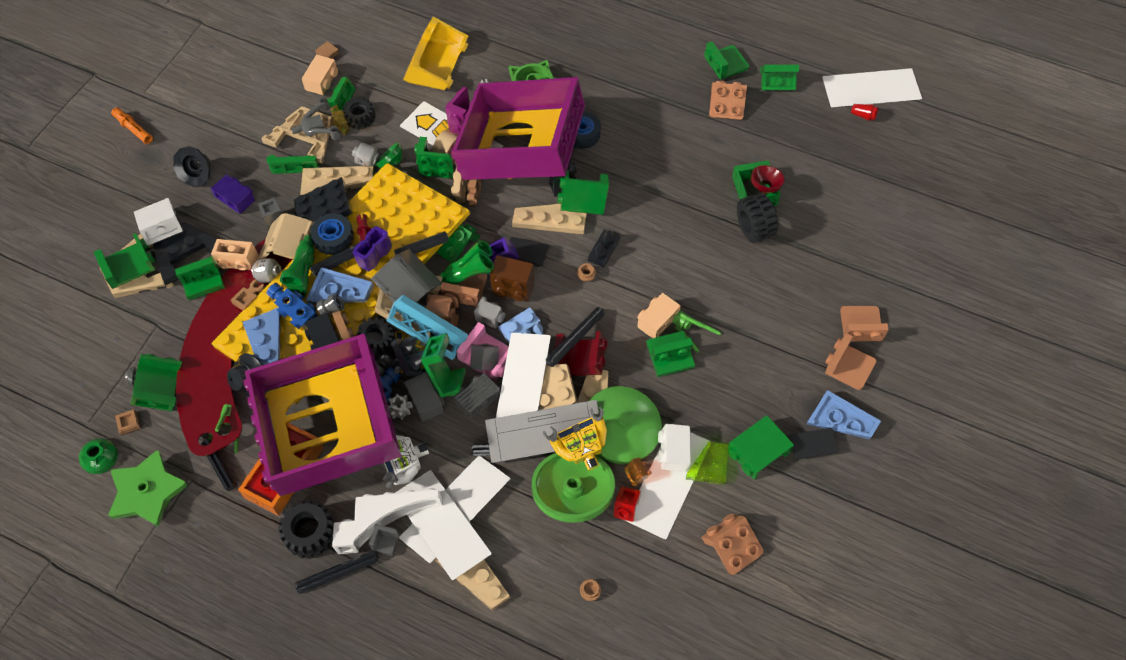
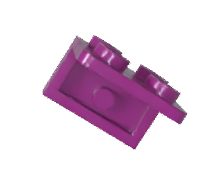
(457, 109)

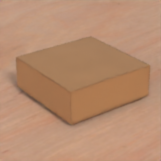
(327, 50)
(127, 422)

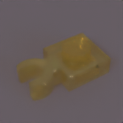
(338, 120)

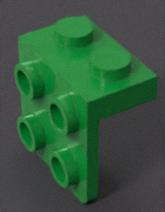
(725, 61)
(433, 163)
(457, 242)

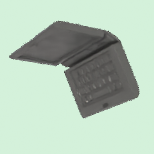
(405, 276)

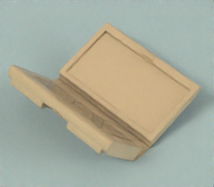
(285, 236)

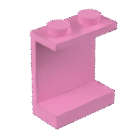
(479, 336)

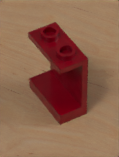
(586, 356)

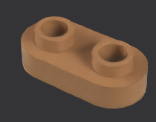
(341, 322)

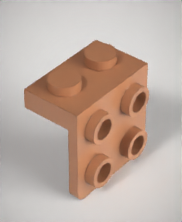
(727, 100)
(468, 291)
(863, 323)
(849, 364)
(734, 542)

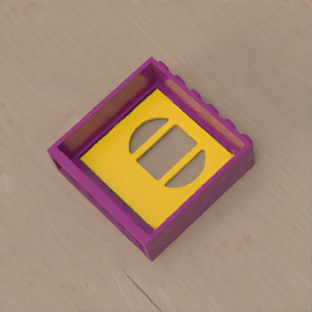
(547, 105)
(334, 375)

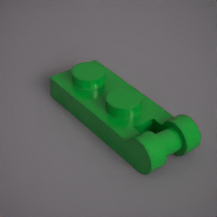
(291, 164)

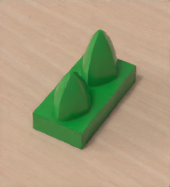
(341, 93)

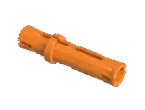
(128, 122)

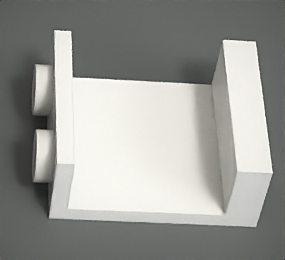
(157, 221)

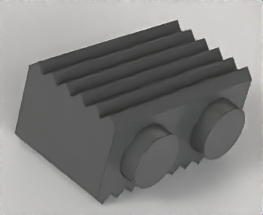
(477, 395)

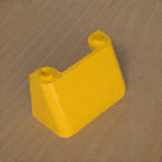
(436, 56)

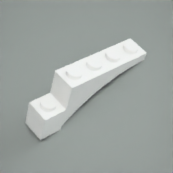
(379, 510)

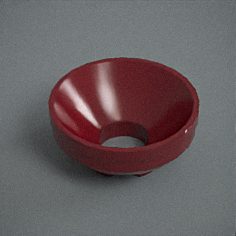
(769, 176)

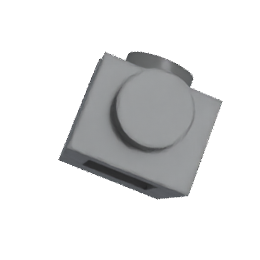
(489, 313)

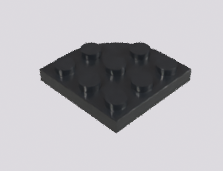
(324, 200)

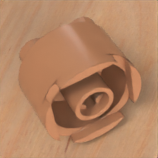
(444, 307)

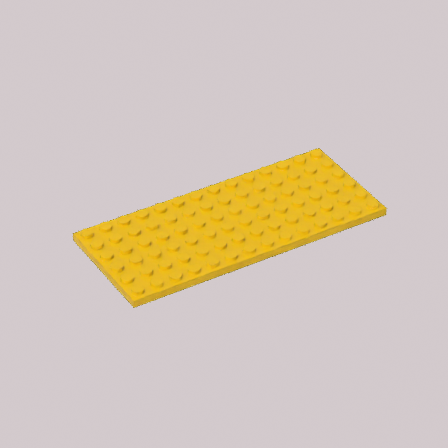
(394, 204)

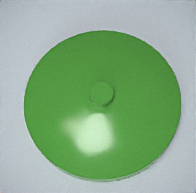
(630, 424)
(570, 490)

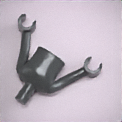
(314, 124)

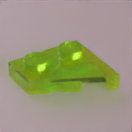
(710, 464)

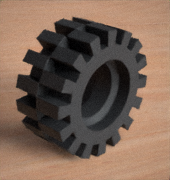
(359, 105)
(379, 327)

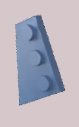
(346, 286)
(264, 336)
(843, 417)

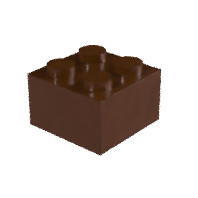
(512, 278)

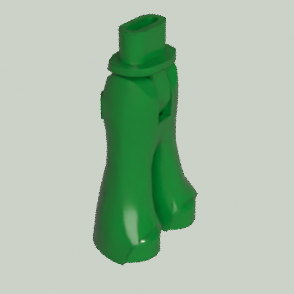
(472, 263)
(296, 275)

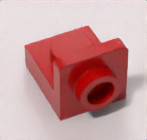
(626, 503)

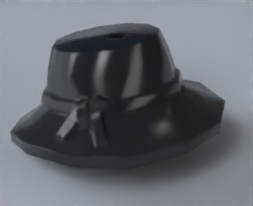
(188, 168)
(236, 374)

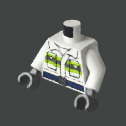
(406, 467)

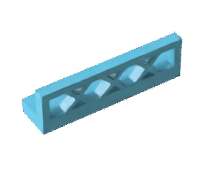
(427, 323)

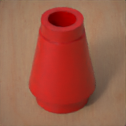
(865, 111)

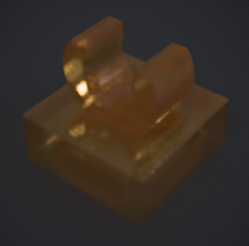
(636, 471)

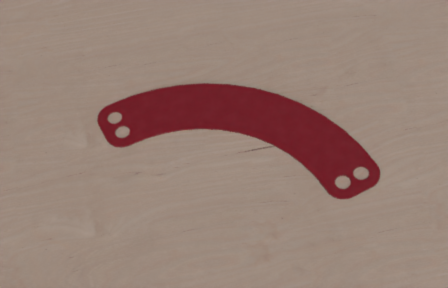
(202, 377)

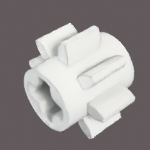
(399, 401)

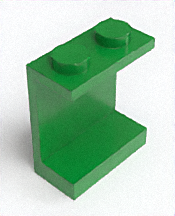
(583, 195)
(126, 263)
(446, 381)
(155, 382)
(759, 446)

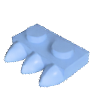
(522, 323)

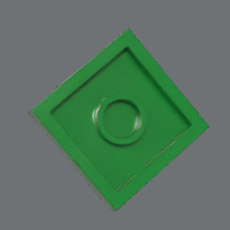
(778, 77)
(200, 278)
(671, 353)

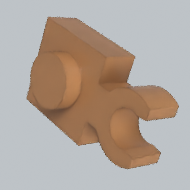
(474, 187)
(247, 296)

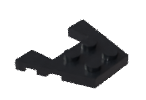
(178, 247)

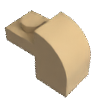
(445, 142)

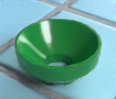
(391, 156)
(103, 460)

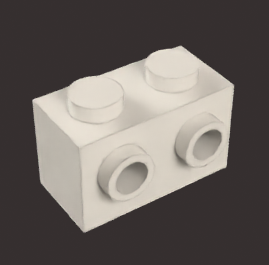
(674, 447)

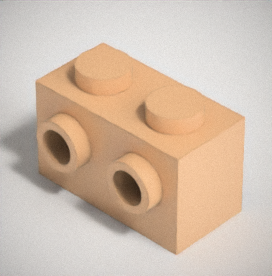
(319, 74)
(234, 254)
(658, 315)

